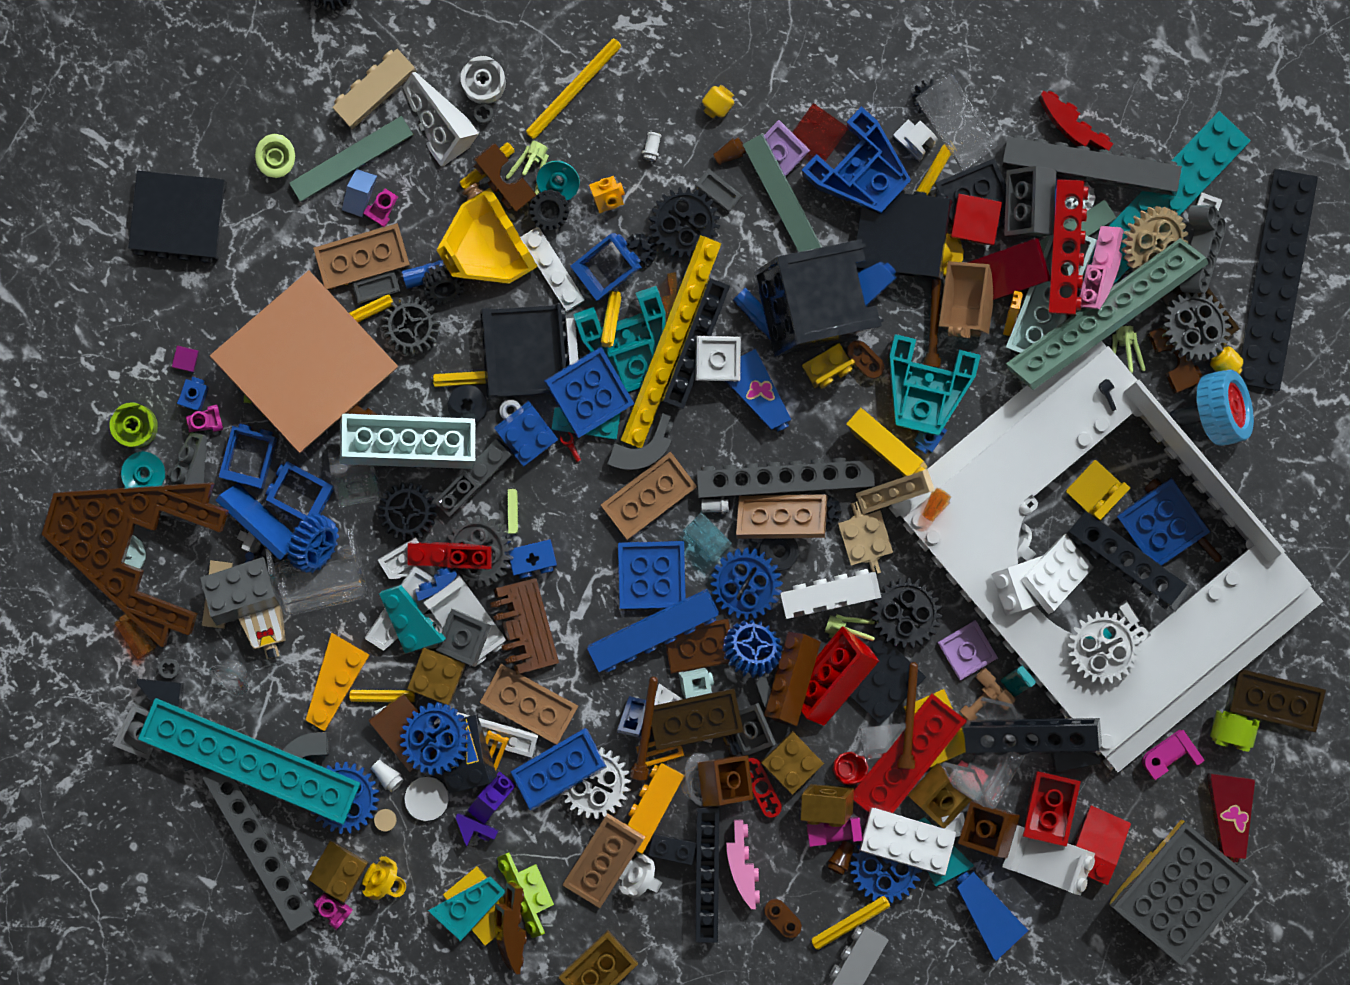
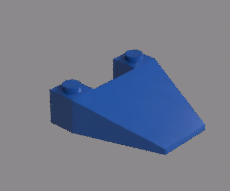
(868, 174)

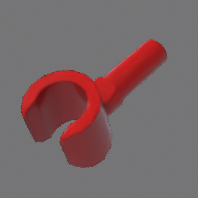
(571, 447)

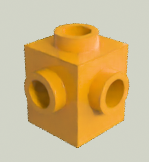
(607, 194)

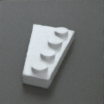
(382, 632)

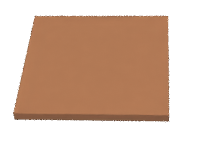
(303, 361)

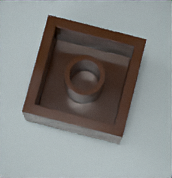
(725, 780)
(989, 830)

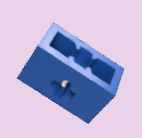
(542, 549)

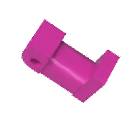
(1168, 752)
(823, 833)

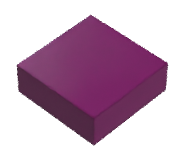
(185, 358)

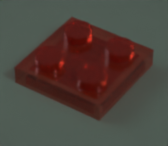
(820, 132)

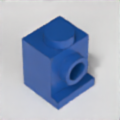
(196, 402)
(927, 446)

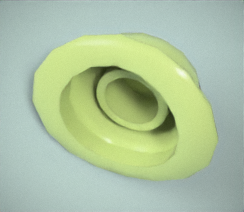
(275, 155)

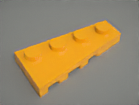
(337, 674)

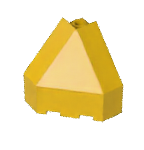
(484, 243)

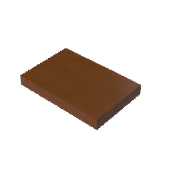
(699, 648)
(389, 726)

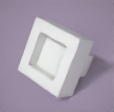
(250, 542)

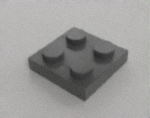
(464, 637)

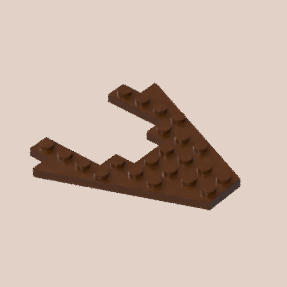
(95, 535)

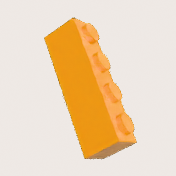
(654, 801)

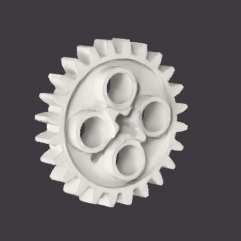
(1113, 666)
(586, 800)

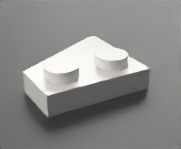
(396, 562)

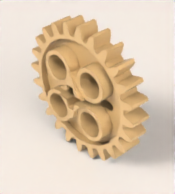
(1154, 239)

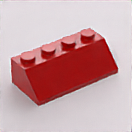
(836, 675)

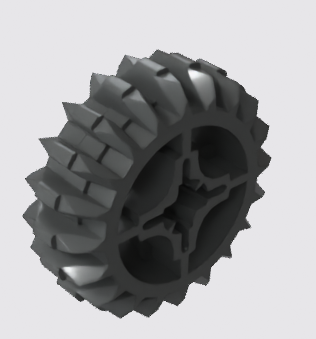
(401, 328)

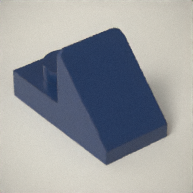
(632, 717)

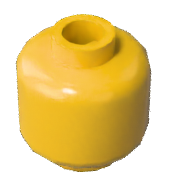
(718, 101)
(1227, 360)

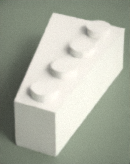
(830, 595)

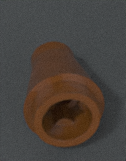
(730, 151)
(841, 858)

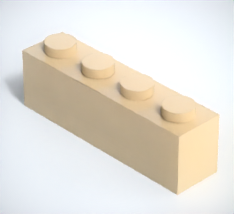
(374, 88)

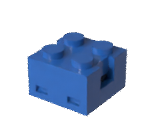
(526, 433)

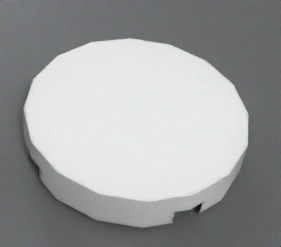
(426, 798)

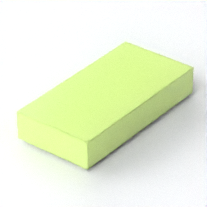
(512, 511)

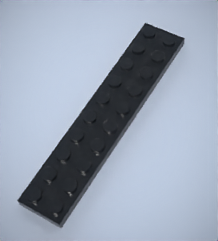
(1277, 278)

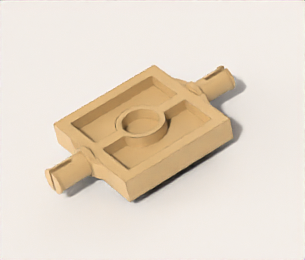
(865, 537)

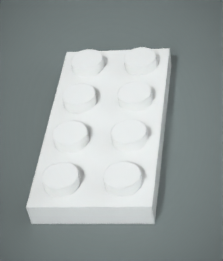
(1057, 573)
(907, 841)

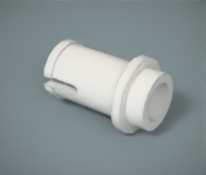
(651, 147)
(715, 505)

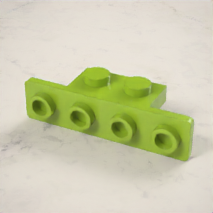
(535, 892)

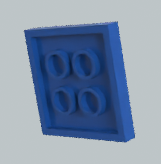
(589, 392)
(1163, 522)
(651, 574)

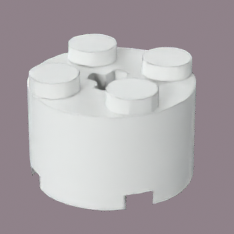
(473, 73)

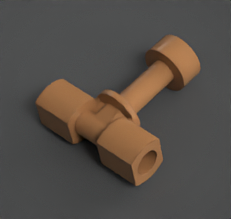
(991, 691)

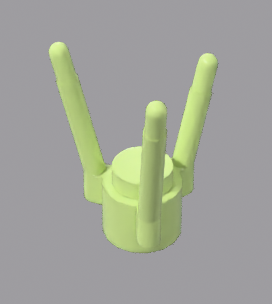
(535, 153)
(1125, 336)
(836, 623)

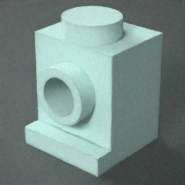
(690, 689)

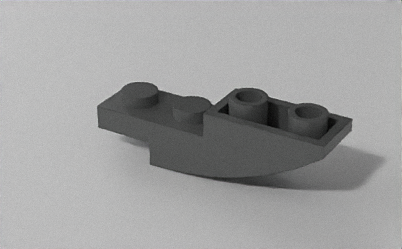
(473, 479)

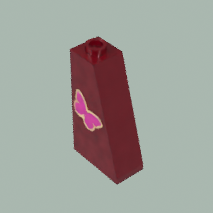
(1232, 811)

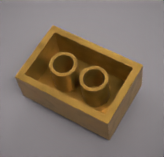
(601, 964)

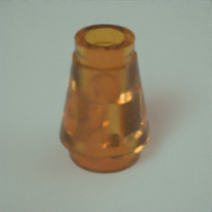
(936, 504)

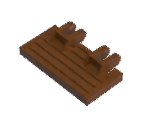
(526, 625)

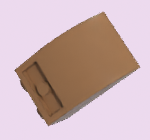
(967, 300)

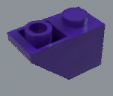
(491, 798)

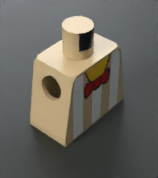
(265, 630)

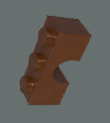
(490, 163)
(1185, 373)

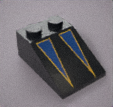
(478, 765)

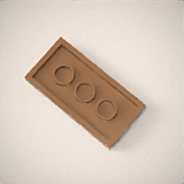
(361, 256)
(648, 495)
(781, 516)
(529, 704)
(603, 860)

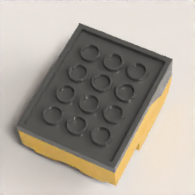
(1180, 892)

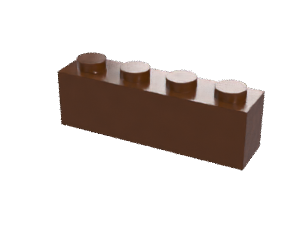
(792, 678)

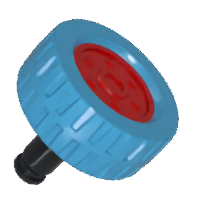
(1221, 407)

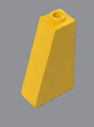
(885, 444)

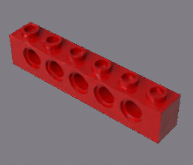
(1065, 190)

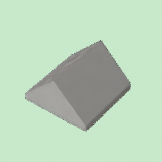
(130, 731)

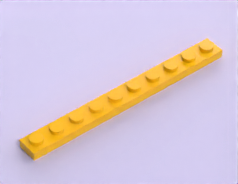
(671, 341)

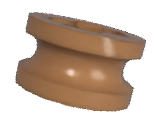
(472, 191)

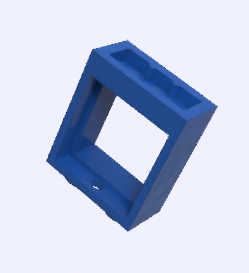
(590, 280)
(241, 478)
(319, 503)

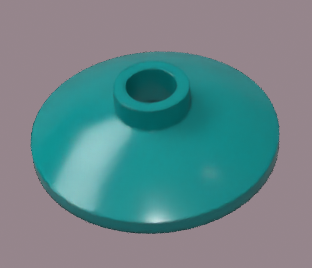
(547, 178)
(136, 464)

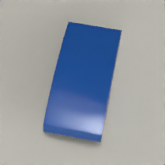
(442, 578)

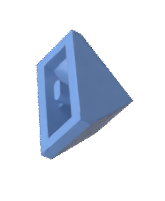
(358, 192)

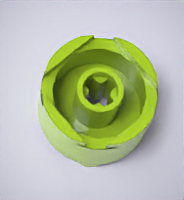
(124, 417)
(1234, 729)

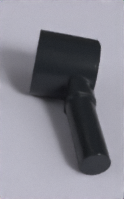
(1105, 387)

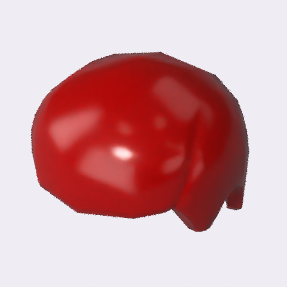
(850, 768)

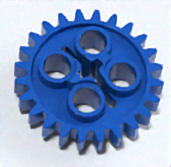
(763, 593)
(446, 754)
(363, 799)
(870, 879)

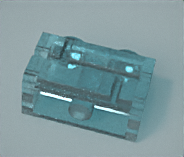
(707, 538)

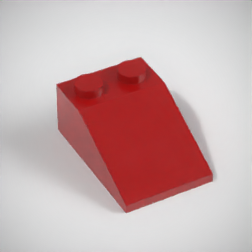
(1051, 808)
(1105, 837)

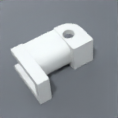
(914, 136)

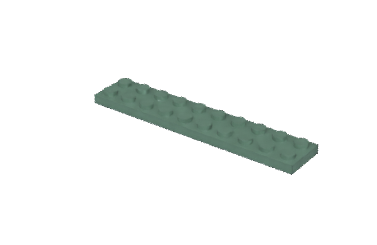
(1093, 325)

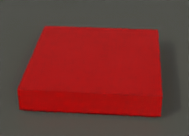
(976, 219)

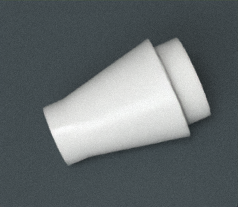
(387, 776)

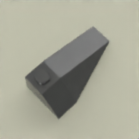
(189, 468)

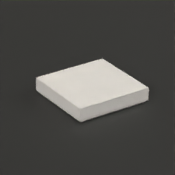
(718, 358)

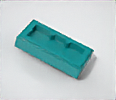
(1018, 681)

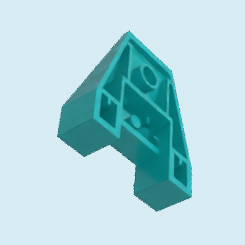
(634, 337)
(925, 394)

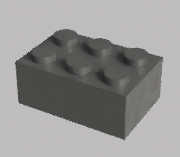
(1030, 202)
(239, 591)

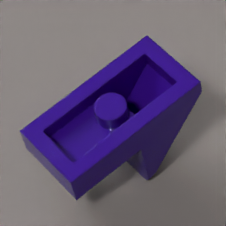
(468, 826)

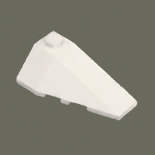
(443, 123)

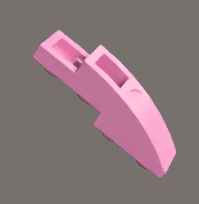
(1104, 268)
(743, 874)

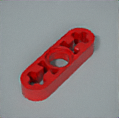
(774, 799)

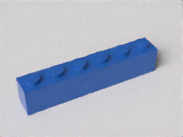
(653, 630)

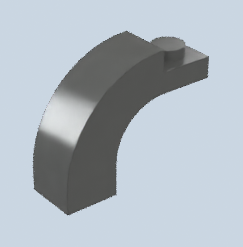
(644, 457)
(309, 744)

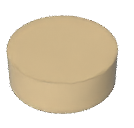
(385, 820)

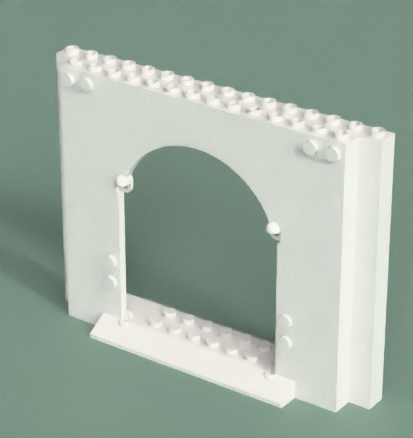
(1185, 655)

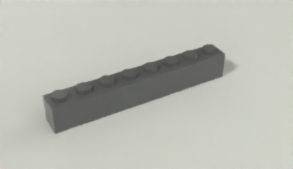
(1094, 166)

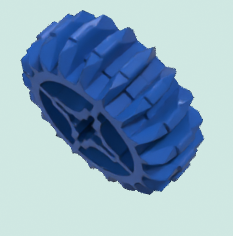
(312, 543)
(742, 653)

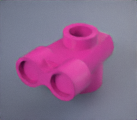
(379, 212)
(210, 420)
(336, 913)

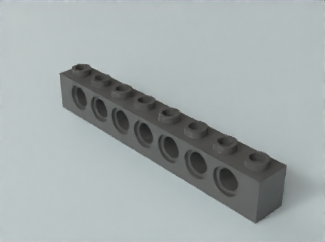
(863, 466)
(292, 917)

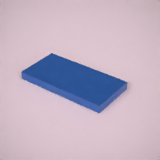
(256, 519)
(558, 769)

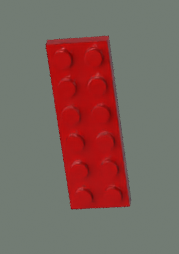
(885, 783)

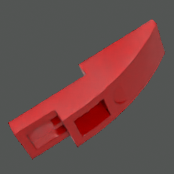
(1064, 119)
(450, 555)

